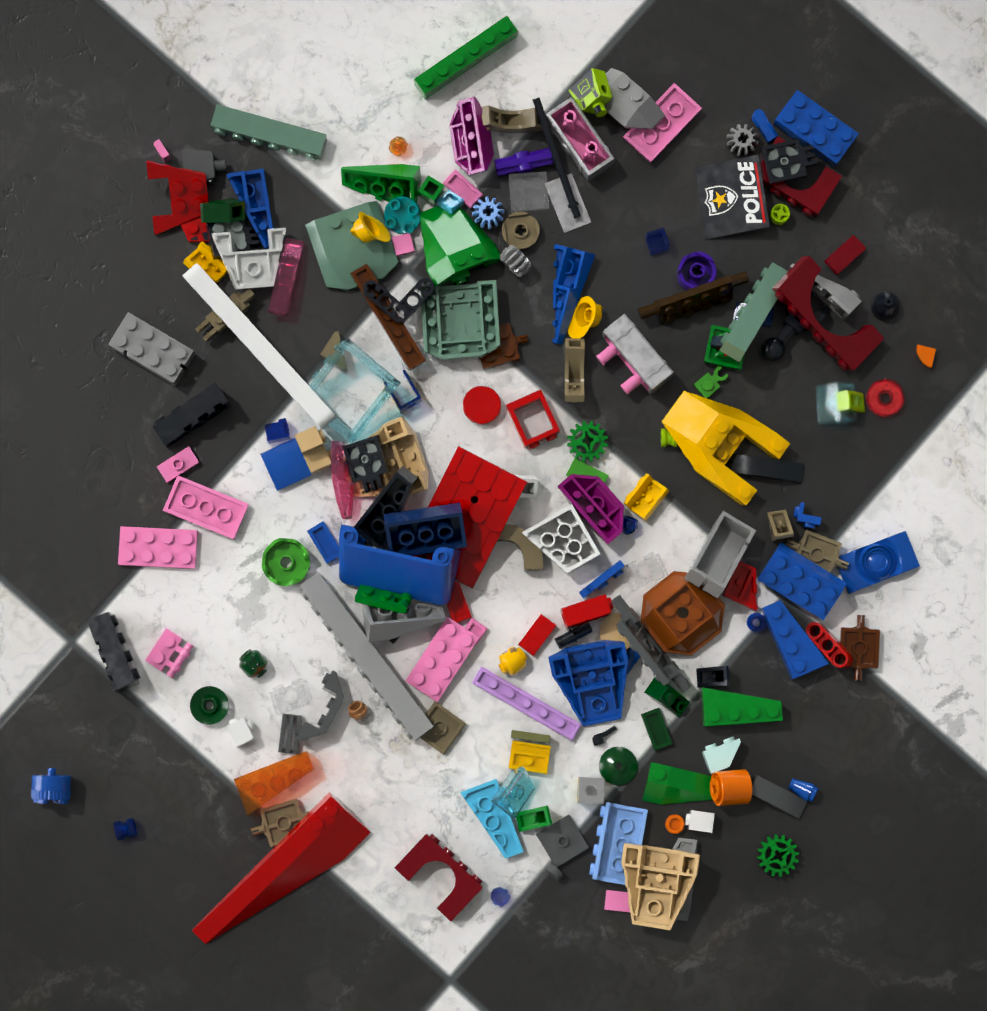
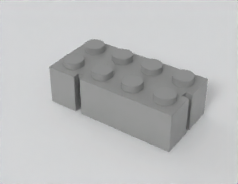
(151, 349)
(720, 554)

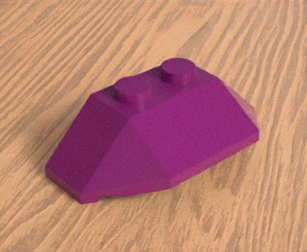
(470, 138)
(594, 504)

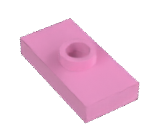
(178, 464)

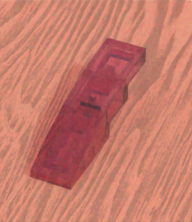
(286, 277)
(343, 487)

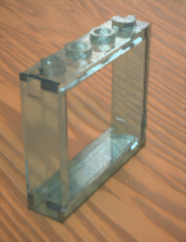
(392, 384)

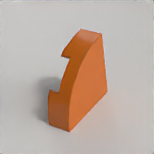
(925, 355)

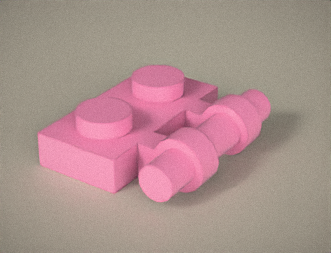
(163, 651)

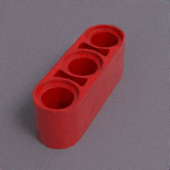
(837, 649)

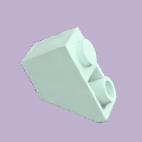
(720, 756)

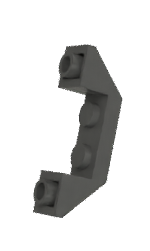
(333, 686)

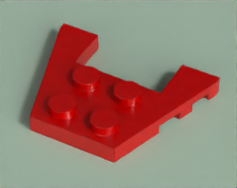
(187, 191)

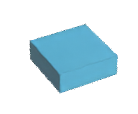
(450, 201)

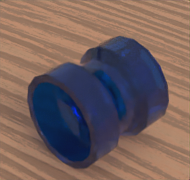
(125, 829)

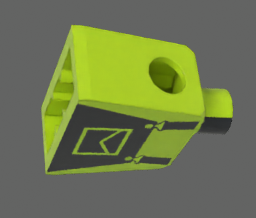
(592, 92)

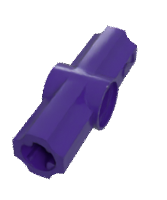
(523, 162)

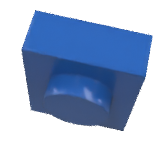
(808, 520)

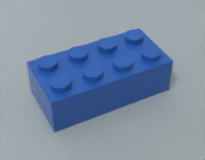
(815, 127)
(802, 581)

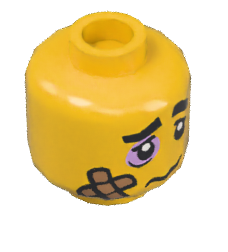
(512, 661)

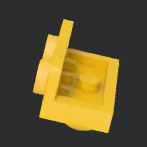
(203, 257)
(645, 497)

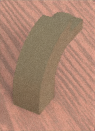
(510, 121)
(574, 370)
(531, 553)

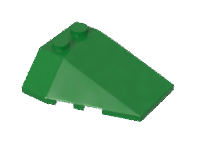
(454, 244)

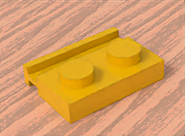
(530, 756)

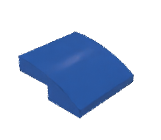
(286, 464)

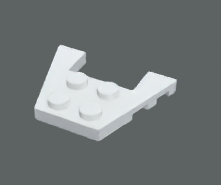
(251, 267)

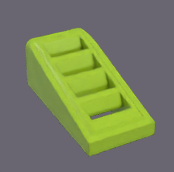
(850, 401)

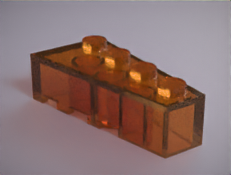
(268, 782)

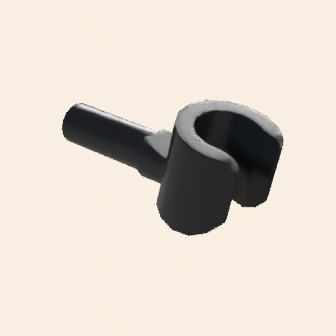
(598, 738)

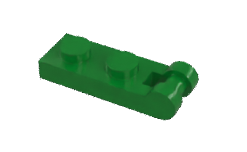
(383, 599)

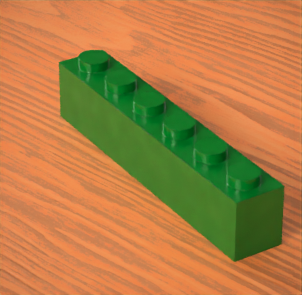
(466, 57)

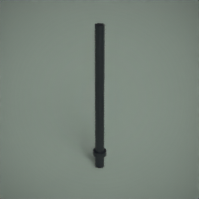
(557, 159)

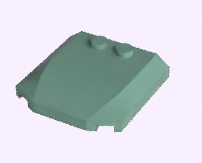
(342, 253)
(461, 321)

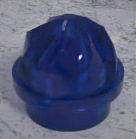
(629, 525)
(500, 896)

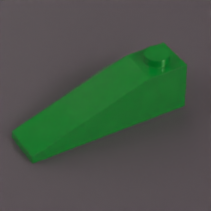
(384, 181)
(675, 785)

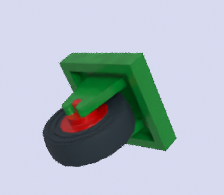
(716, 357)

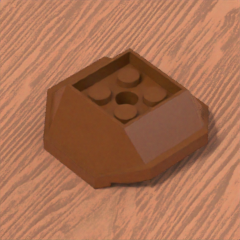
(676, 633)

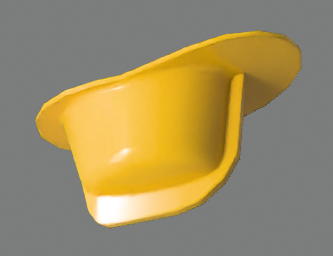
(369, 229)
(585, 316)

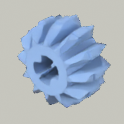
(495, 215)

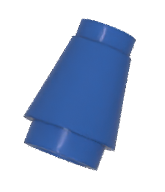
(803, 789)

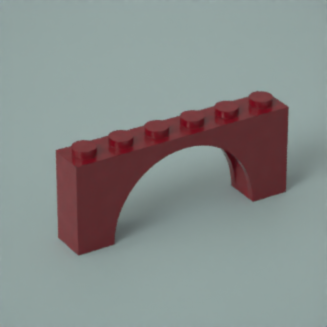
(795, 292)

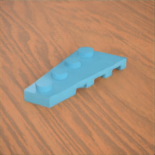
(494, 820)

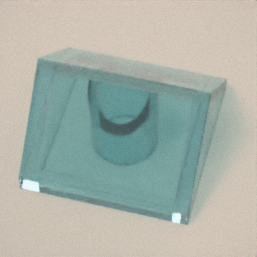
(827, 404)
(514, 792)

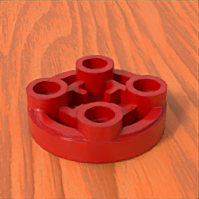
(481, 405)

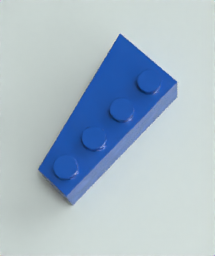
(792, 642)

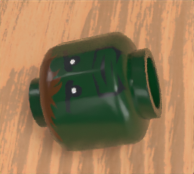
(253, 663)

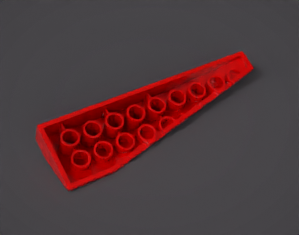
(305, 852)

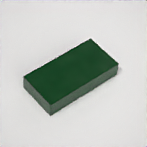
(656, 729)

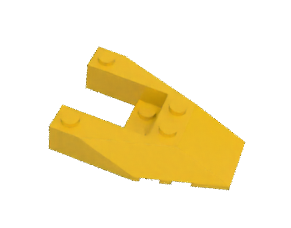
(710, 435)

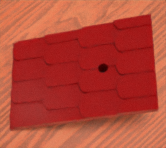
(484, 521)

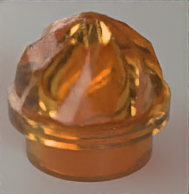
(398, 146)

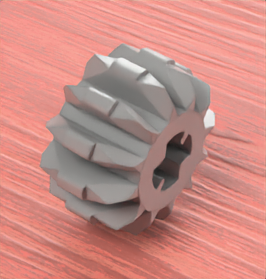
(739, 146)
(515, 261)

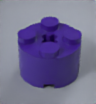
(689, 264)

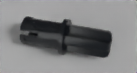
(573, 635)

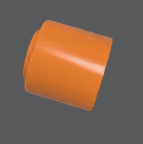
(731, 787)

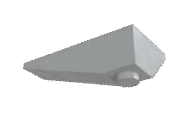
(835, 296)

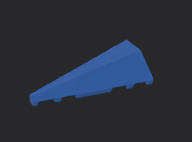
(252, 188)
(571, 274)

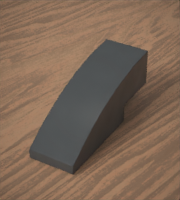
(778, 796)

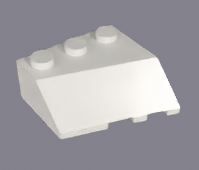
(564, 539)

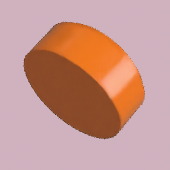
(674, 824)

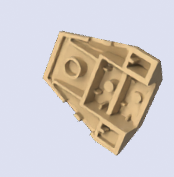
(400, 449)
(657, 883)

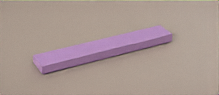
(526, 703)

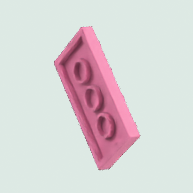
(678, 112)
(205, 507)
(157, 547)
(442, 659)

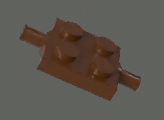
(507, 352)
(862, 645)

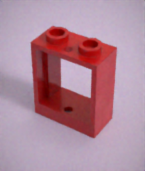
(524, 402)
(586, 611)

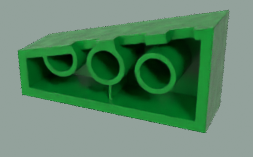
(732, 708)

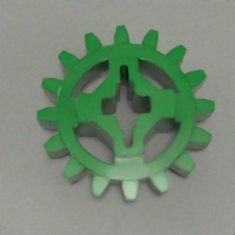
(578, 443)
(789, 849)

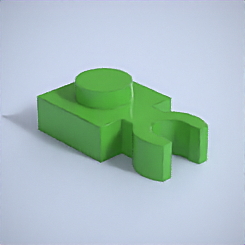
(708, 384)

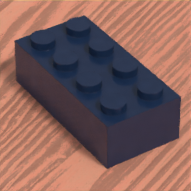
(425, 529)

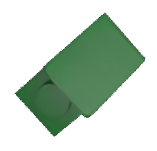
(533, 818)

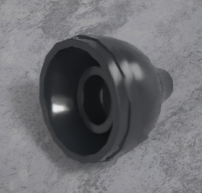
(885, 306)

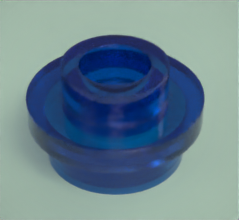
(762, 622)

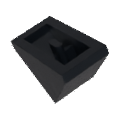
(712, 676)

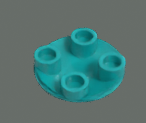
(402, 215)

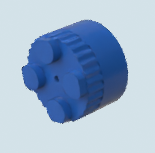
(51, 787)

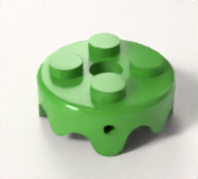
(276, 552)

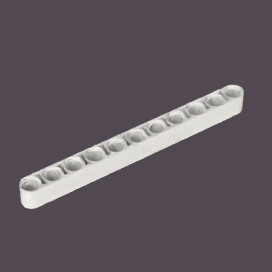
(259, 346)

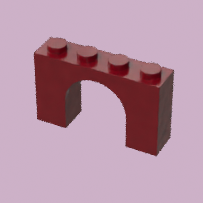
(809, 200)
(465, 885)

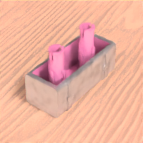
(579, 139)
(637, 354)

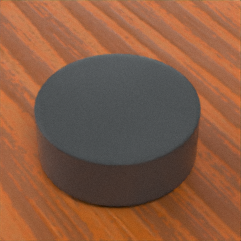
(554, 871)

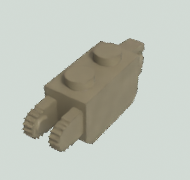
(218, 325)

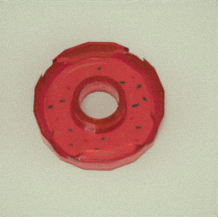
(885, 386)

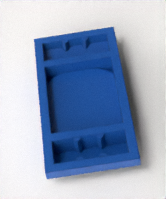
(878, 562)

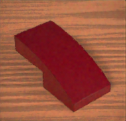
(845, 254)

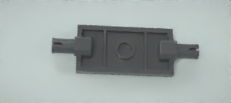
(650, 652)

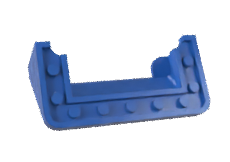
(396, 572)

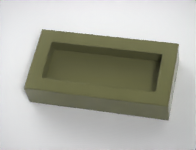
(530, 736)

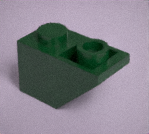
(223, 211)
(667, 697)

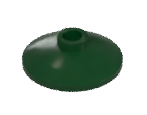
(201, 698)
(608, 761)

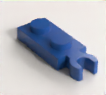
(601, 582)

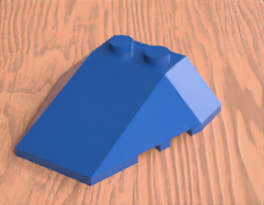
(592, 679)

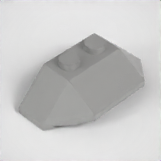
(630, 103)

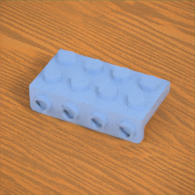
(619, 826)

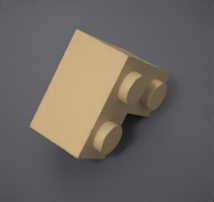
(313, 449)

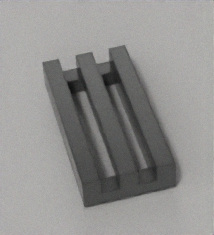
(282, 733)

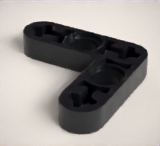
(403, 304)

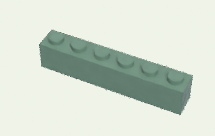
(268, 132)
(753, 314)

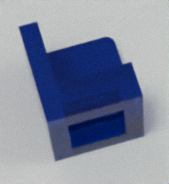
(657, 241)
(277, 431)

